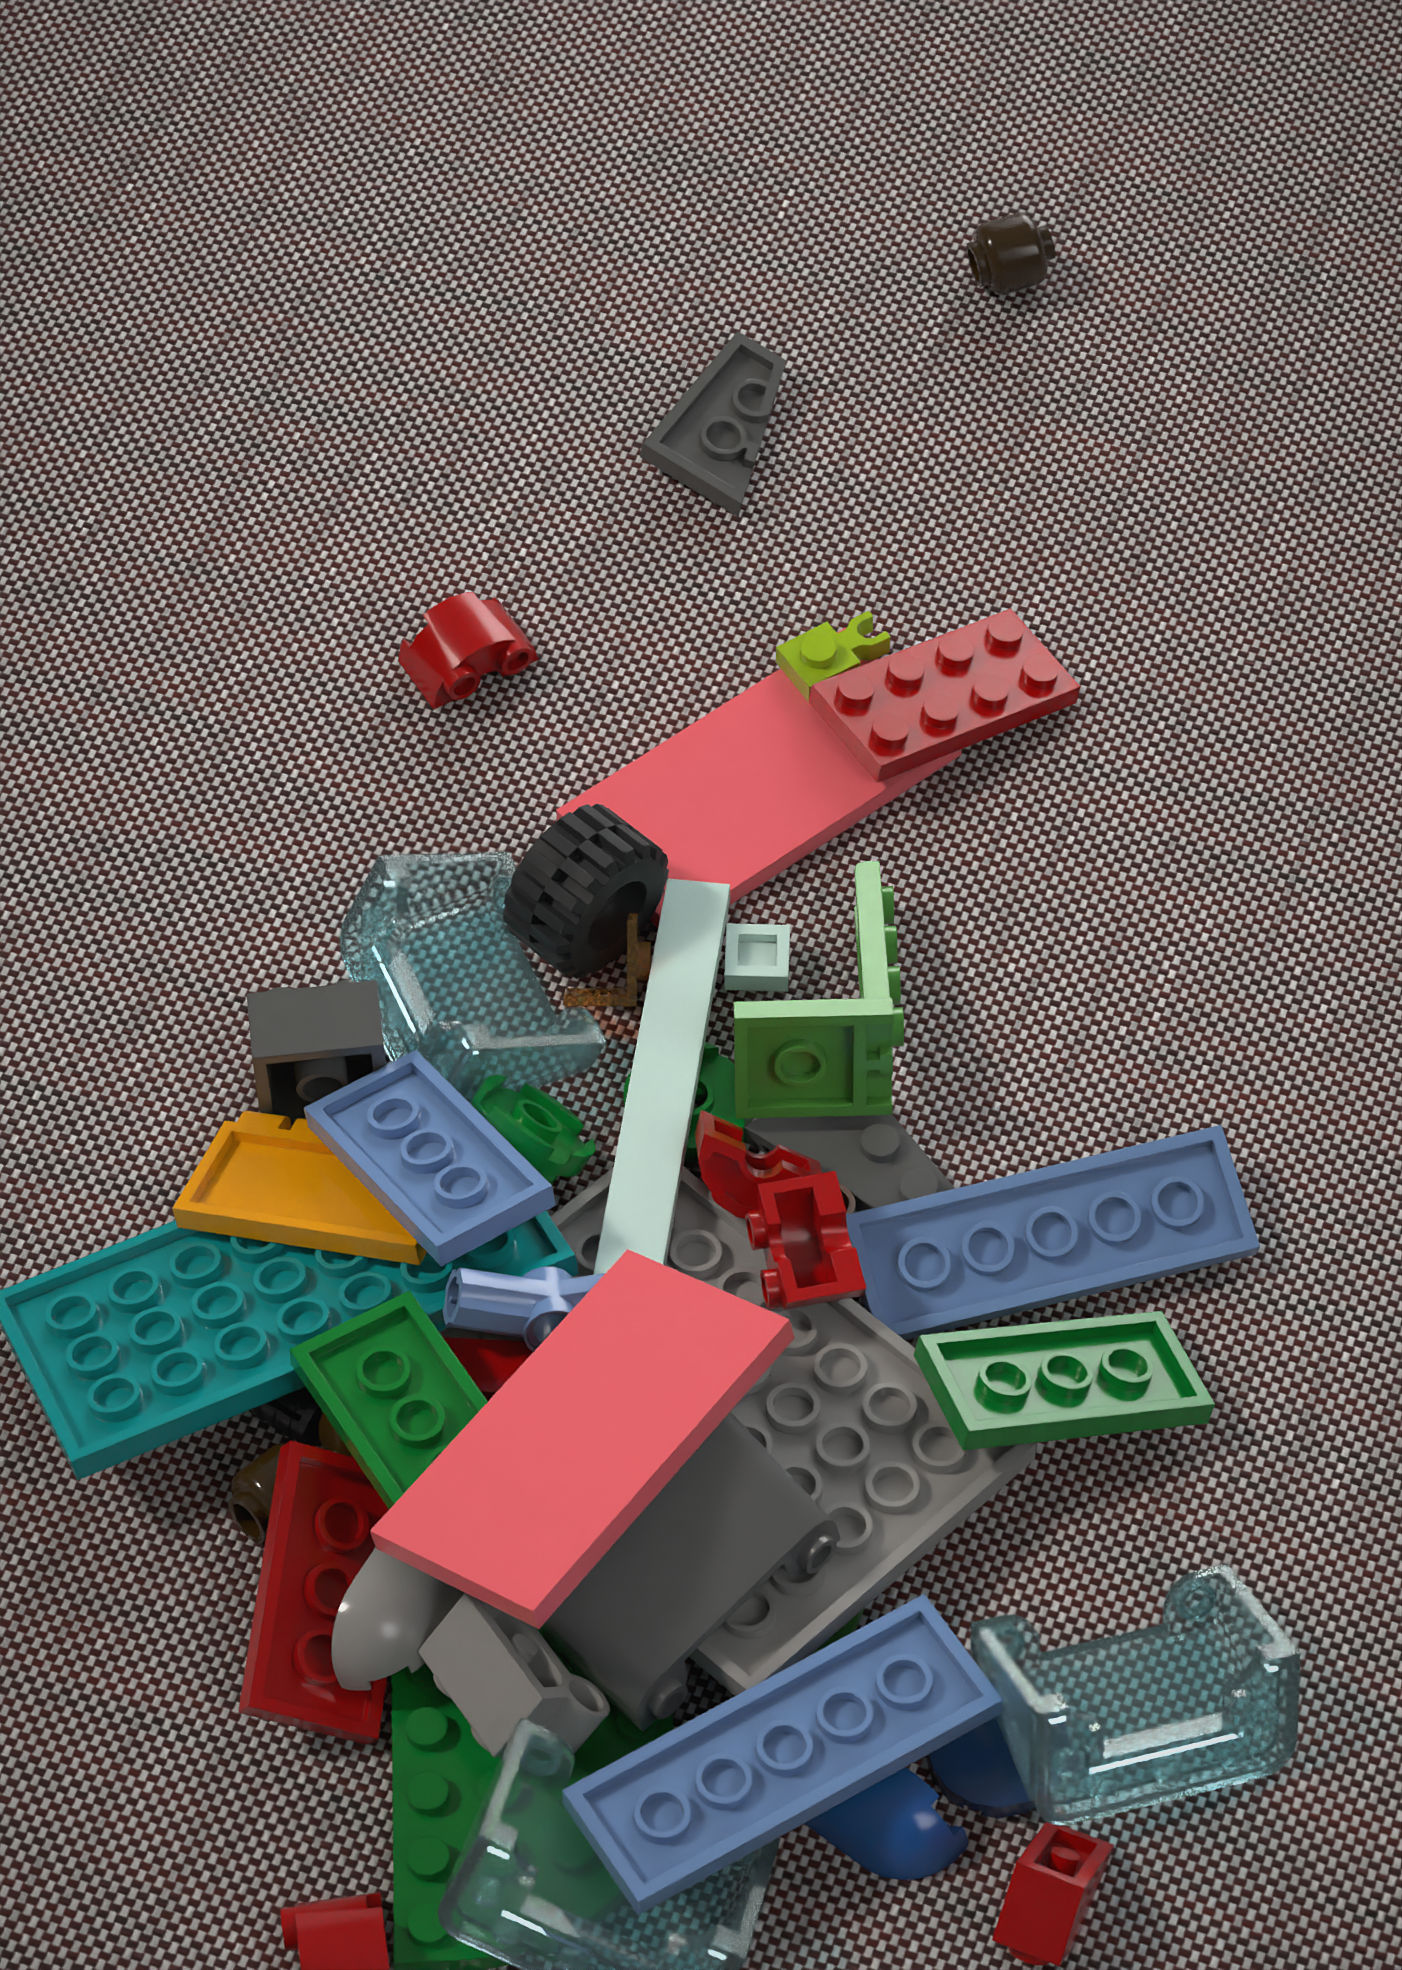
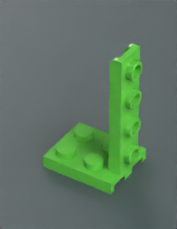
(828, 1052)

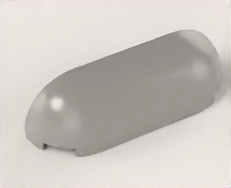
(386, 1620)

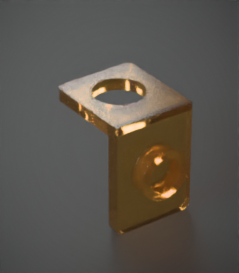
(637, 969)

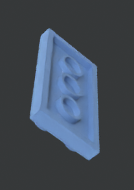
(429, 1157)

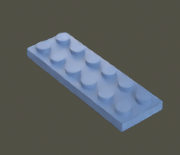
(1053, 1234)
(781, 1753)

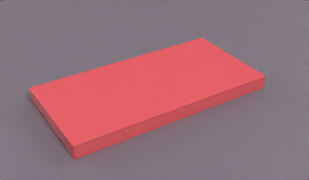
(747, 789)
(582, 1437)

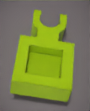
(825, 653)

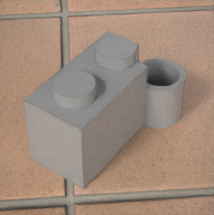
(505, 1672)

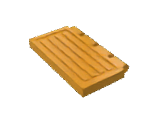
(288, 1190)

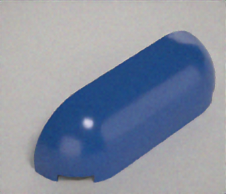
(893, 1829)

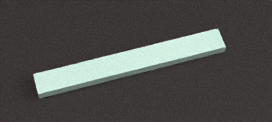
(665, 1073)

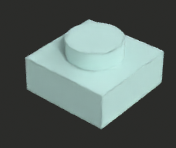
(757, 957)

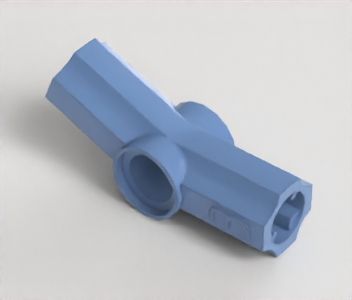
(513, 1304)

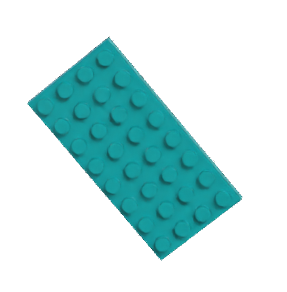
(202, 1326)

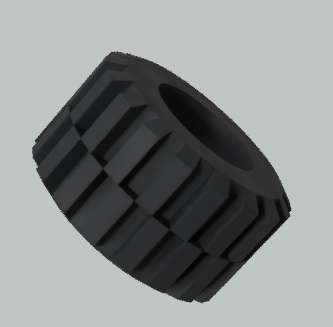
(580, 886)

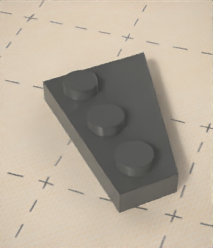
(719, 423)

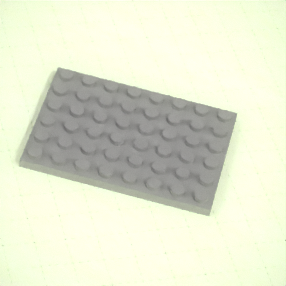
(842, 1418)

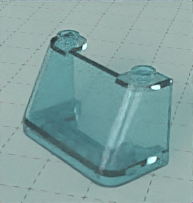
(456, 975)
(1146, 1709)
(546, 1902)

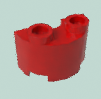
(462, 644)
(735, 1172)
(804, 1242)
(337, 1933)

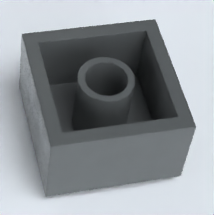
(313, 1042)

